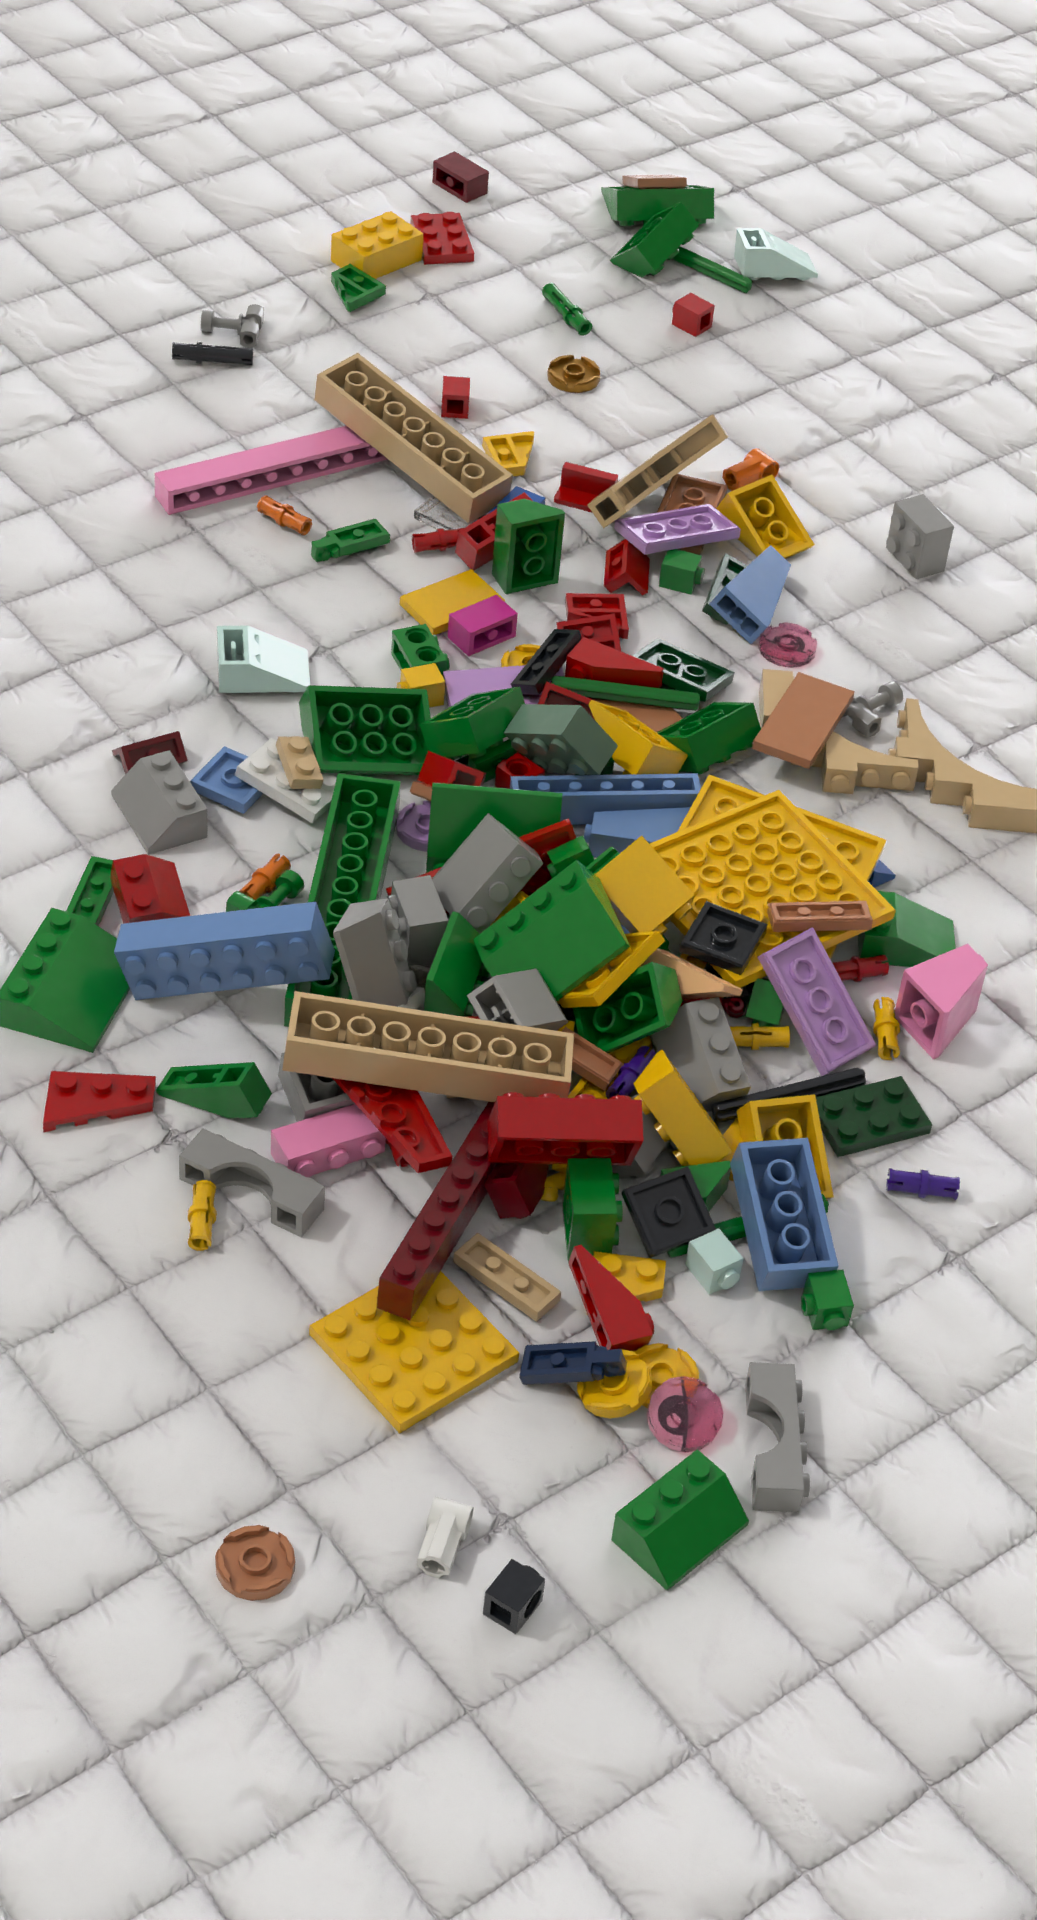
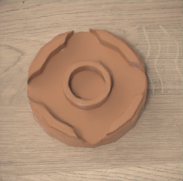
(255, 1563)

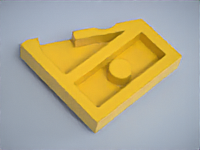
(510, 450)
(639, 1275)

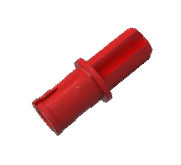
(861, 968)

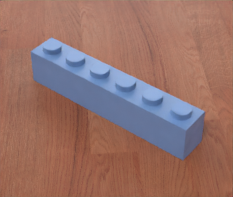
(602, 793)

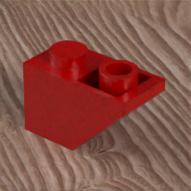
(444, 770)

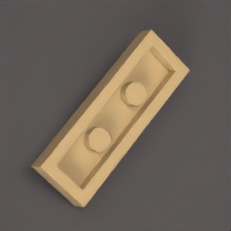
(507, 1277)

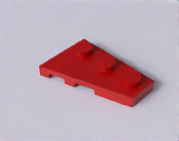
(92, 1095)

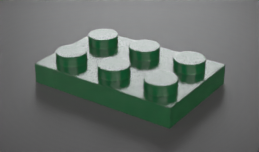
(686, 670)
(871, 1116)

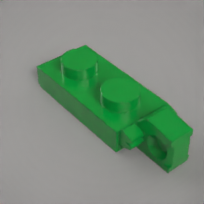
(350, 540)

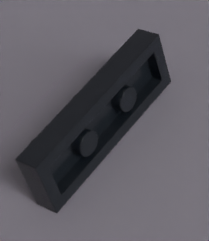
(546, 661)

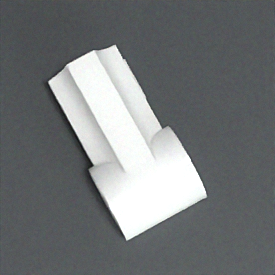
(445, 1528)

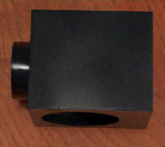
(514, 1596)

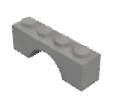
(293, 1197)
(778, 1474)

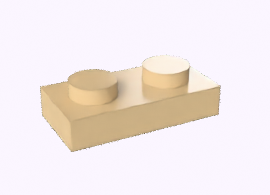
(299, 762)

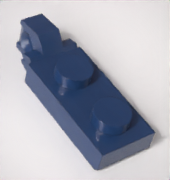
(570, 1363)

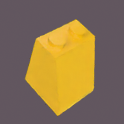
(644, 889)

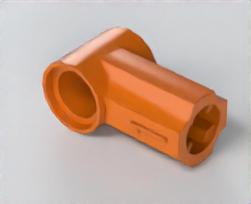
(753, 468)

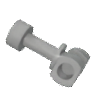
(246, 327)
(862, 708)

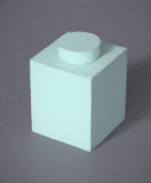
(714, 1261)

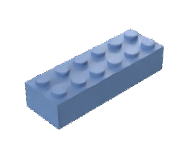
(225, 951)

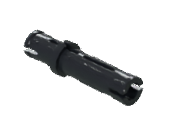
(210, 353)

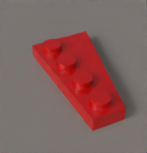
(403, 1122)

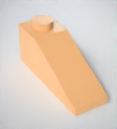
(693, 980)

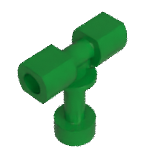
(288, 885)

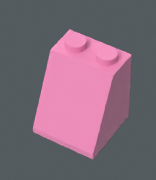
(940, 997)

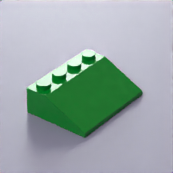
(634, 204)
(365, 728)
(460, 808)
(559, 930)
(65, 983)

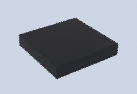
(723, 938)
(668, 1211)

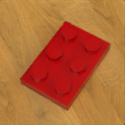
(443, 238)

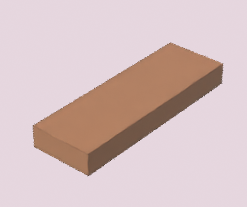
(820, 916)

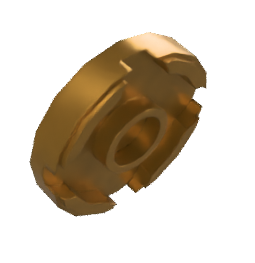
(573, 374)

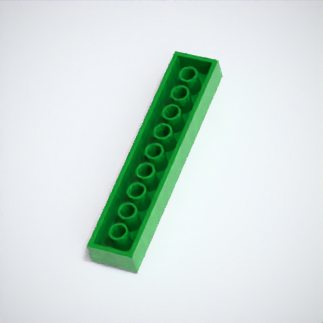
(350, 864)

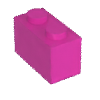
(482, 625)

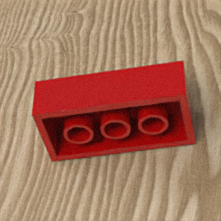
(558, 1128)

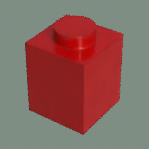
(693, 314)
(455, 397)

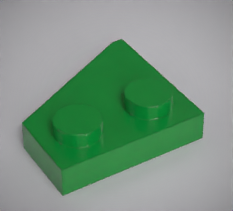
(356, 287)

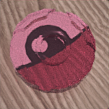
(787, 645)
(684, 1414)

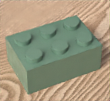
(560, 739)

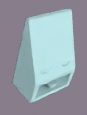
(766, 255)
(259, 662)

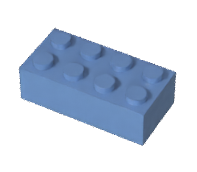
(782, 1212)

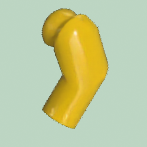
(552, 1185)

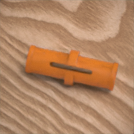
(284, 515)
(265, 877)

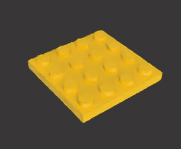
(417, 1363)

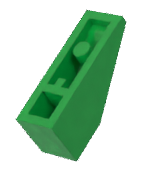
(222, 1089)

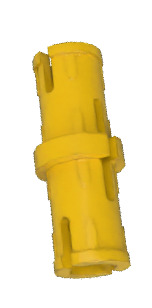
(886, 1028)
(760, 1036)
(202, 1215)

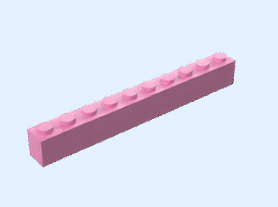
(262, 469)

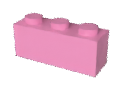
(326, 1141)

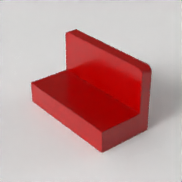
(581, 485)
(625, 565)

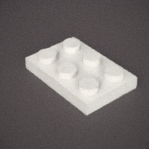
(265, 773)

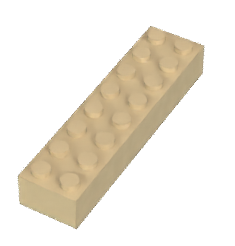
(413, 437)
(424, 1050)

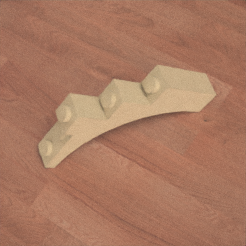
(657, 470)
(842, 761)
(952, 782)

